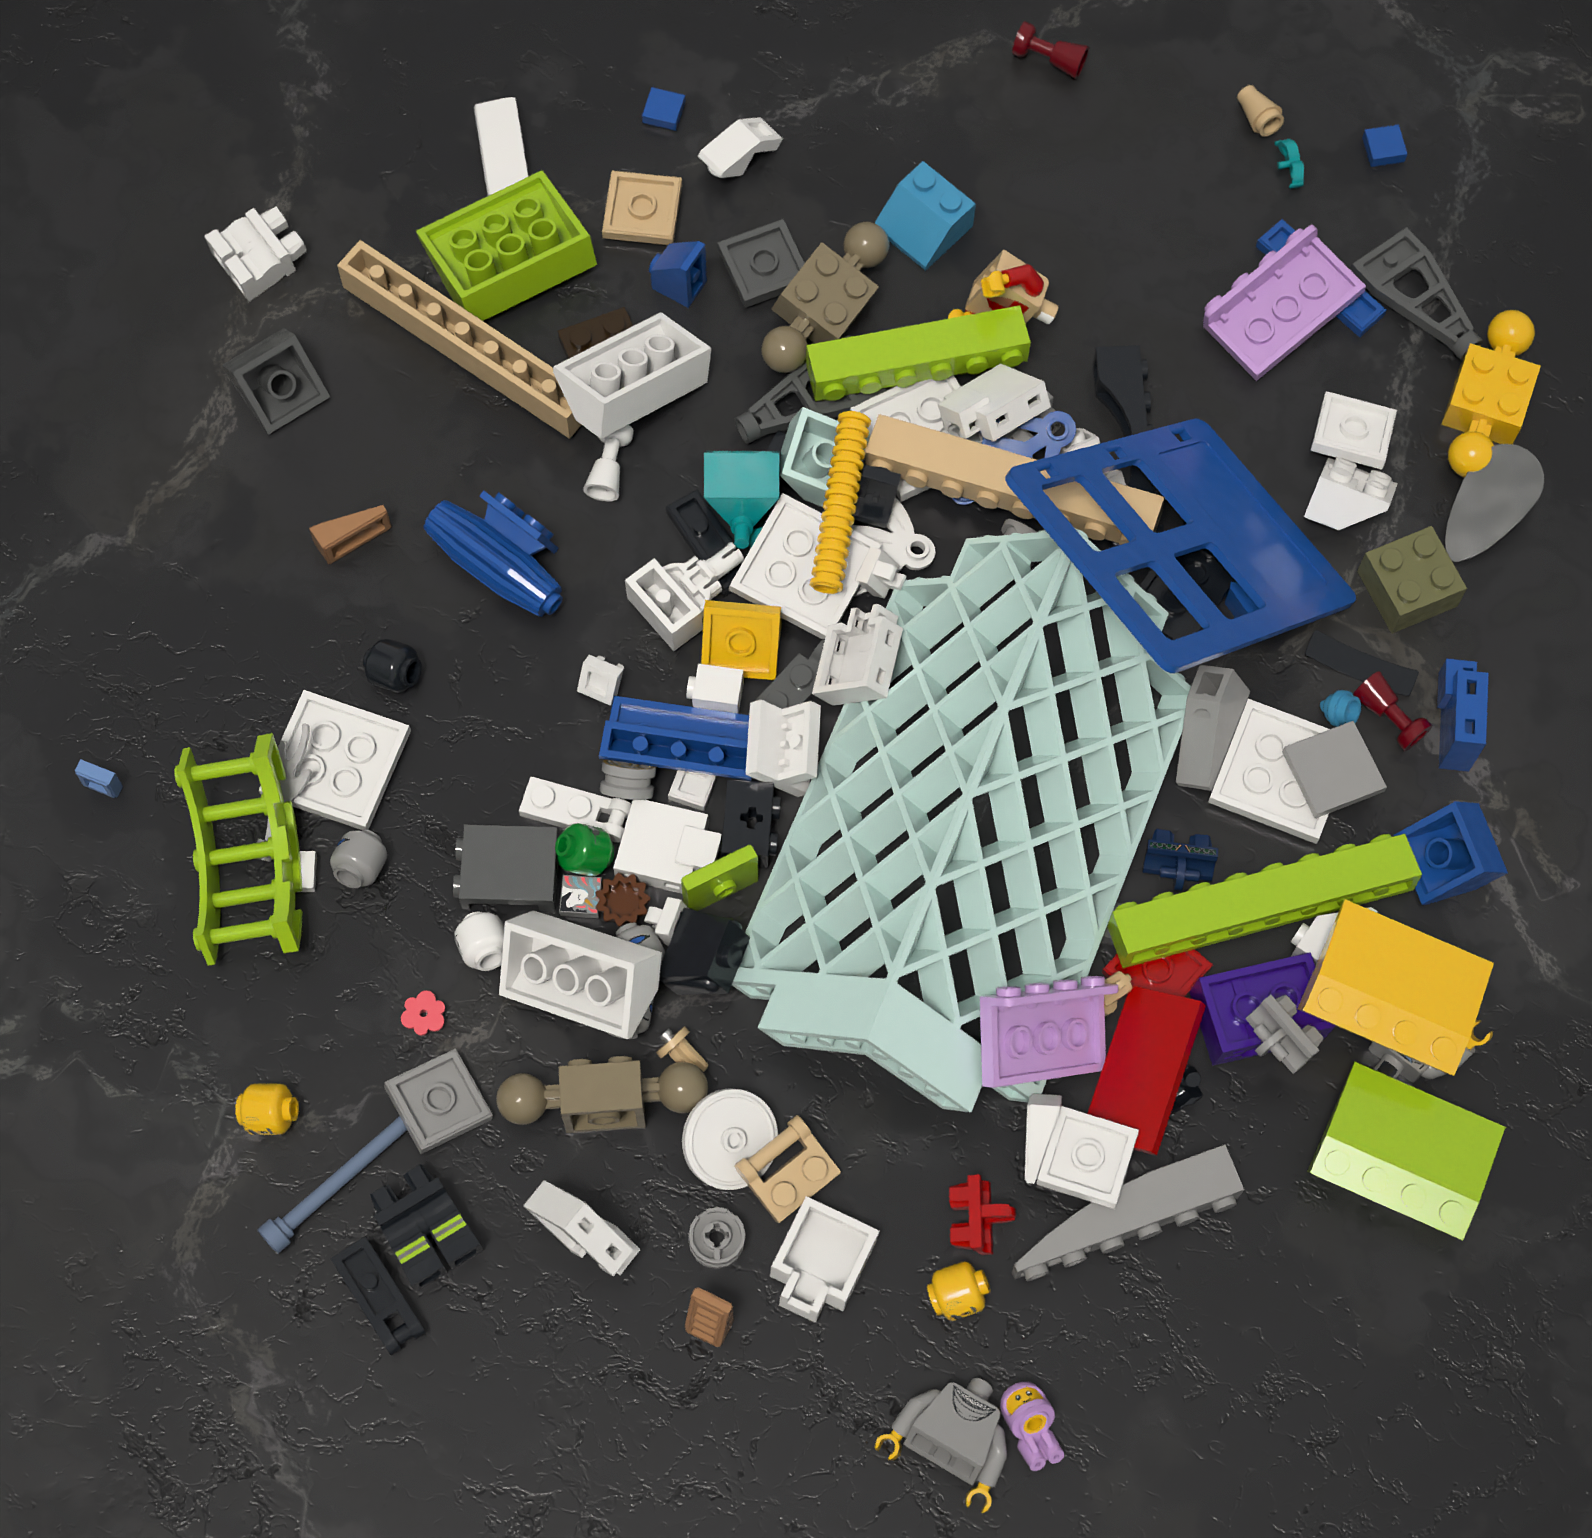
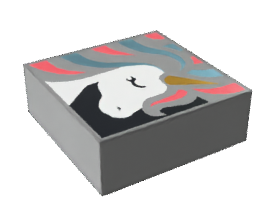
(579, 896)

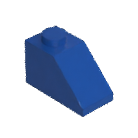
(680, 271)

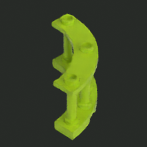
(281, 847)

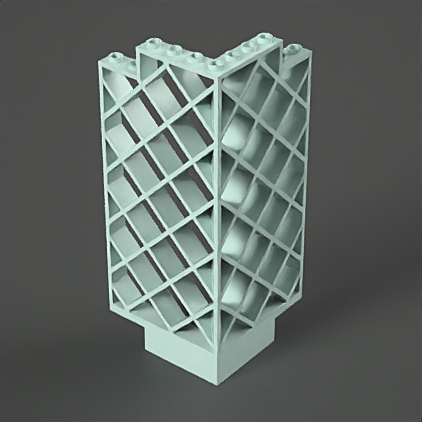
(876, 1016)

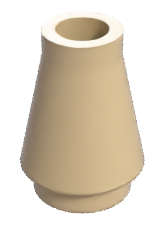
(1260, 111)

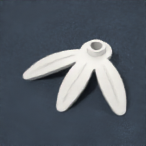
(899, 542)

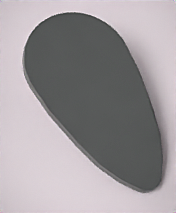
(1493, 501)

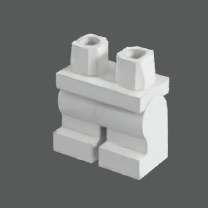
(254, 253)

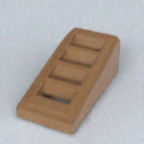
(349, 532)
(709, 1317)

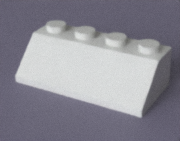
(632, 374)
(578, 972)

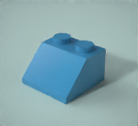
(926, 215)

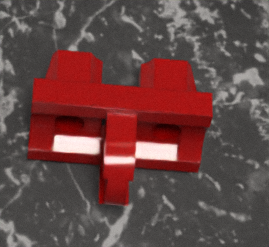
(982, 1214)

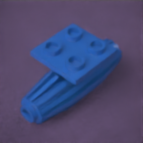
(499, 550)

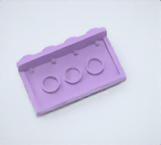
(1281, 302)
(1043, 1031)

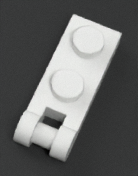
(566, 805)

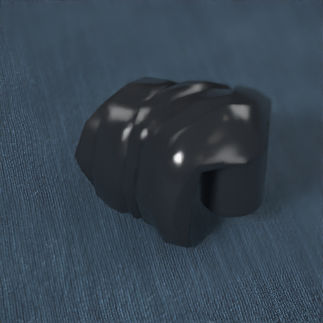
(1189, 1090)

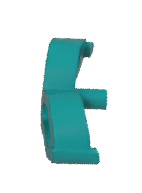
(1293, 162)

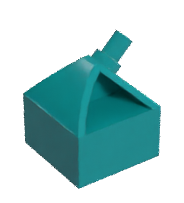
(741, 487)

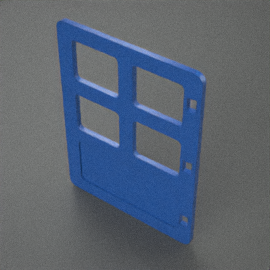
(1223, 513)

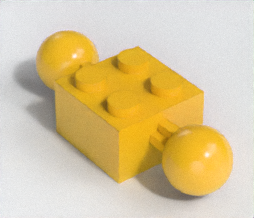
(1491, 392)

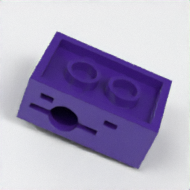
(1238, 992)

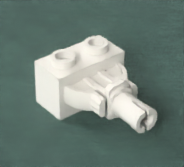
(676, 594)

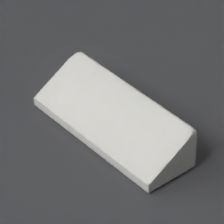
(500, 143)

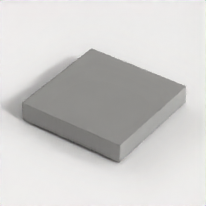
(1334, 769)
(438, 1101)

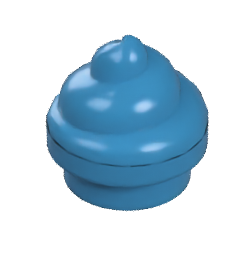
(1341, 708)

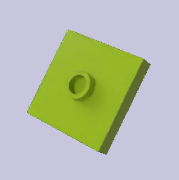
(720, 878)

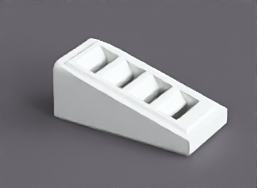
(1041, 1121)

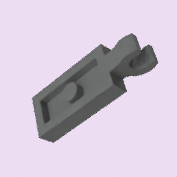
(795, 682)

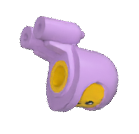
(1029, 1418)

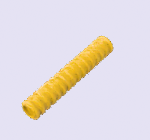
(840, 502)

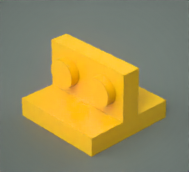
(742, 637)

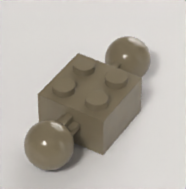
(825, 296)
(601, 1094)

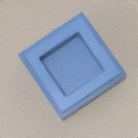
(98, 779)

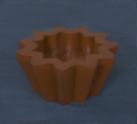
(622, 900)

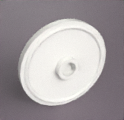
(723, 1132)

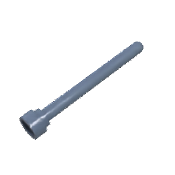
(280, 1230)

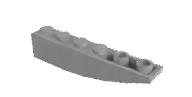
(1143, 1206)

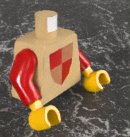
(1010, 284)

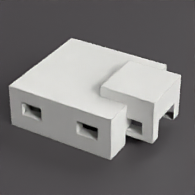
(991, 396)
(864, 659)
(665, 844)
(581, 1228)
(821, 1259)

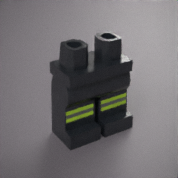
(414, 1218)

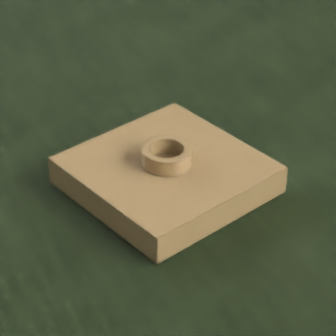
(642, 208)

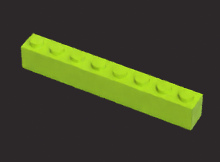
(1263, 899)

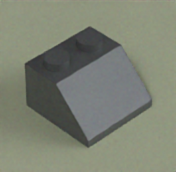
(276, 380)

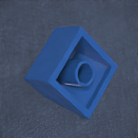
(1453, 852)

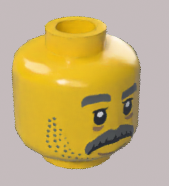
(266, 1109)
(958, 1291)

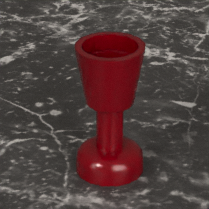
(1063, 55)
(1380, 698)

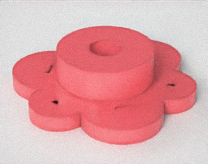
(424, 1003)

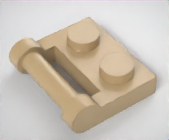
(796, 1178)

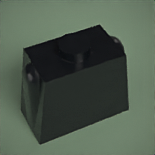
(703, 954)

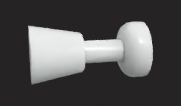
(605, 473)

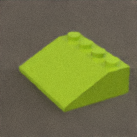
(508, 247)
(1407, 1150)

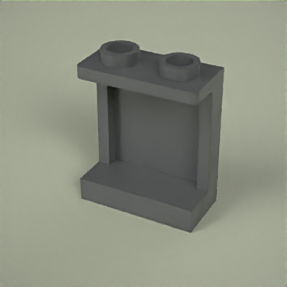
(507, 866)

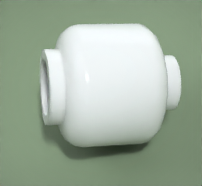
(480, 940)

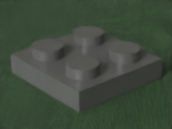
(761, 261)

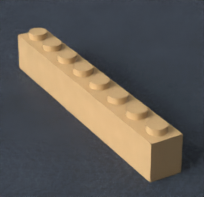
(457, 335)
(979, 472)

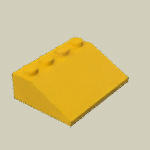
(1397, 987)

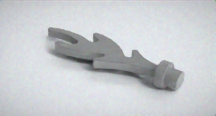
(292, 785)

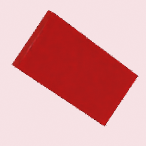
(1147, 1063)

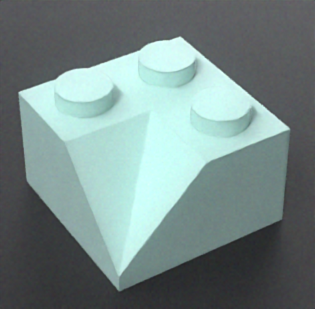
(808, 454)

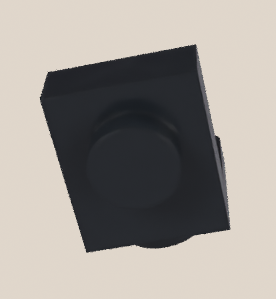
(876, 495)

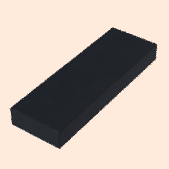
(701, 531)

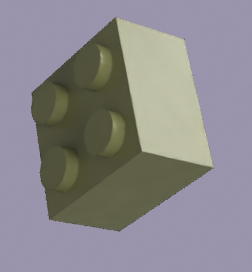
(1411, 579)

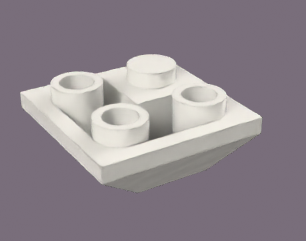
(1349, 494)

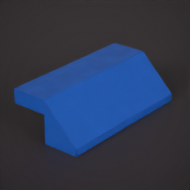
(676, 737)

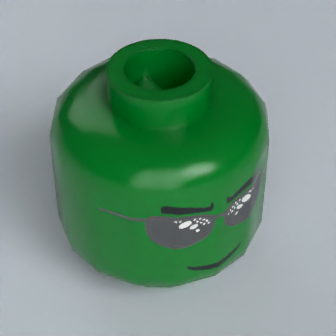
(584, 849)

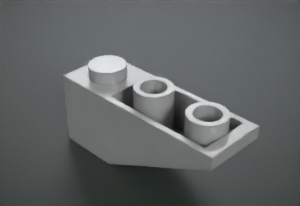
(1209, 725)

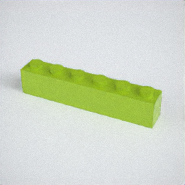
(917, 353)

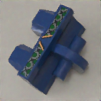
(1178, 860)

